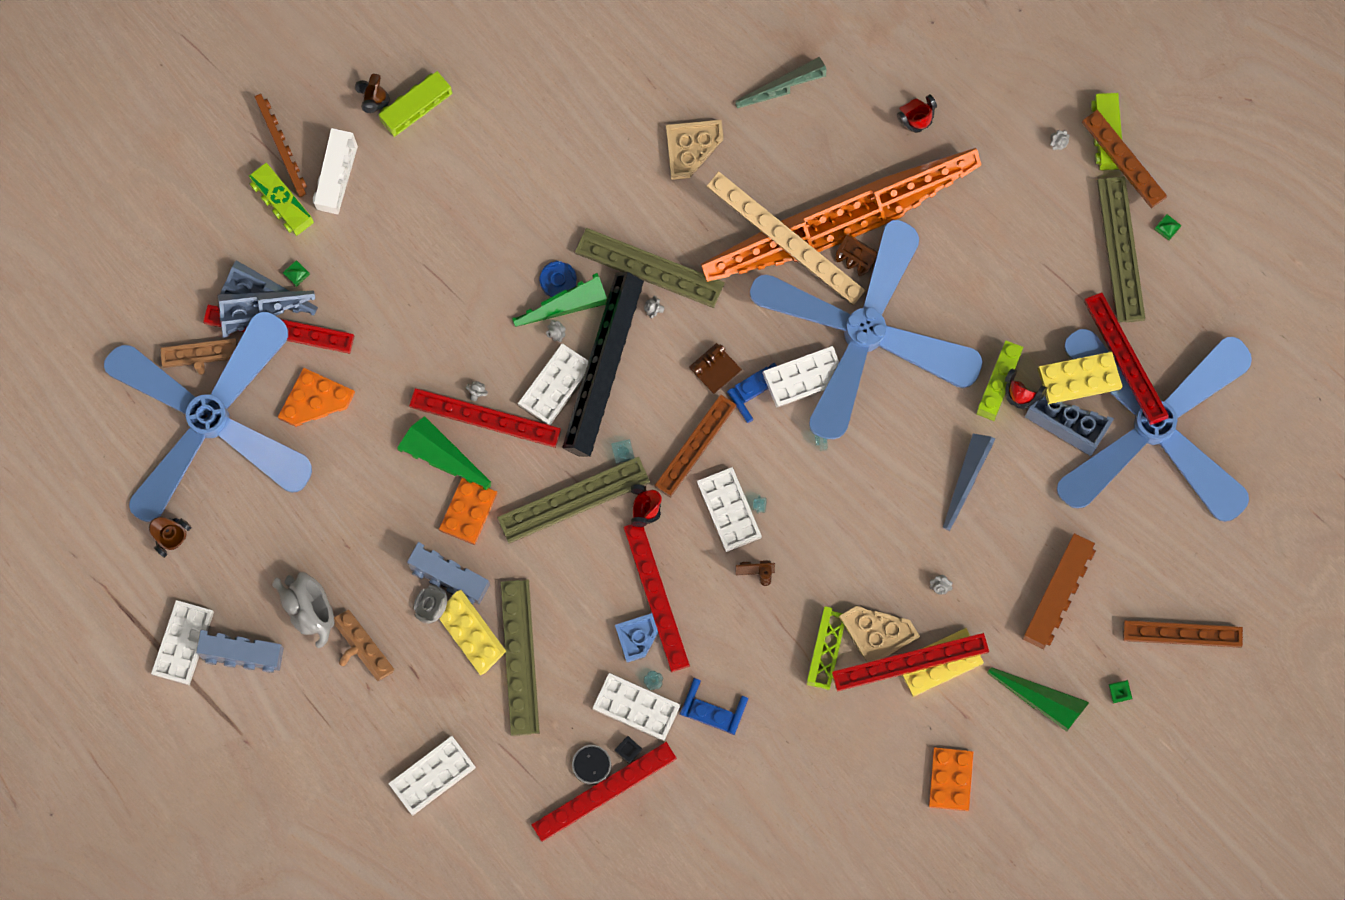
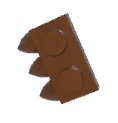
(857, 254)

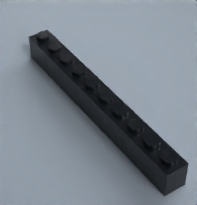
(603, 364)

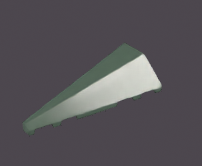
(810, 71)

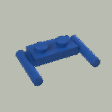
(748, 390)
(711, 714)

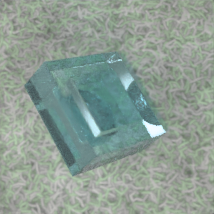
(822, 442)
(622, 451)

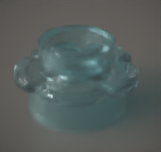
(759, 504)
(653, 675)

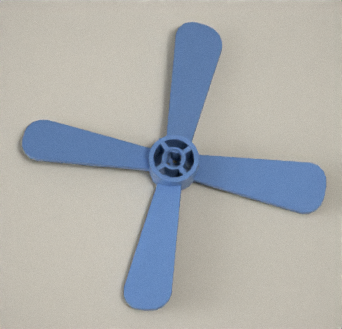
(255, 349)
(943, 359)
(1213, 485)

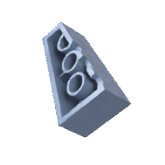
(1070, 424)
(447, 574)
(239, 652)

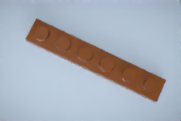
(284, 151)
(1124, 159)
(695, 445)
(1183, 634)

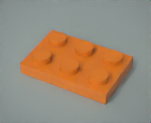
(468, 511)
(951, 779)

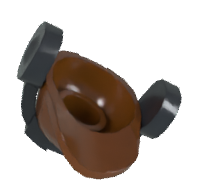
(374, 95)
(168, 533)

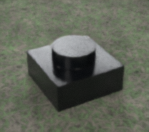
(628, 749)

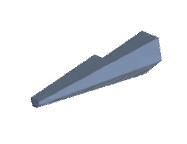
(245, 280)
(239, 309)
(975, 457)

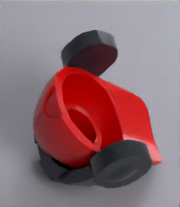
(917, 114)
(1019, 395)
(645, 506)

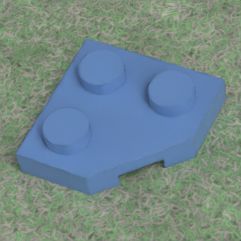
(637, 636)

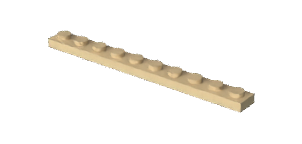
(785, 238)

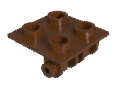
(715, 368)
(764, 569)

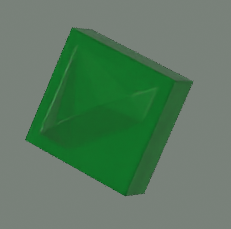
(1168, 227)
(296, 273)
(1120, 691)

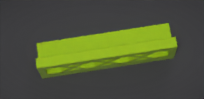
(818, 652)

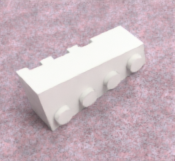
(335, 171)

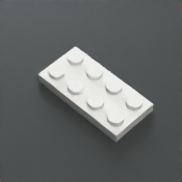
(801, 376)
(554, 385)
(729, 509)
(179, 645)
(636, 707)
(432, 775)

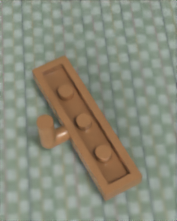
(198, 354)
(362, 646)

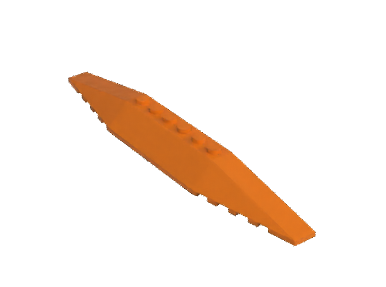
(846, 214)

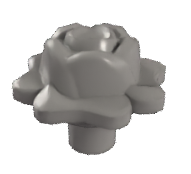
(1059, 139)
(653, 306)
(556, 331)
(476, 389)
(941, 584)

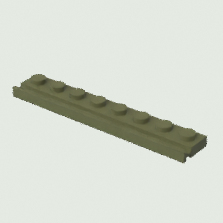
(1121, 249)
(649, 267)
(573, 500)
(520, 658)

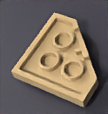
(691, 145)
(877, 633)

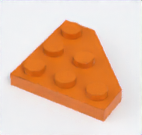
(314, 399)

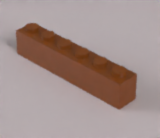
(1059, 590)

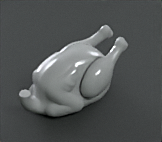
(307, 606)

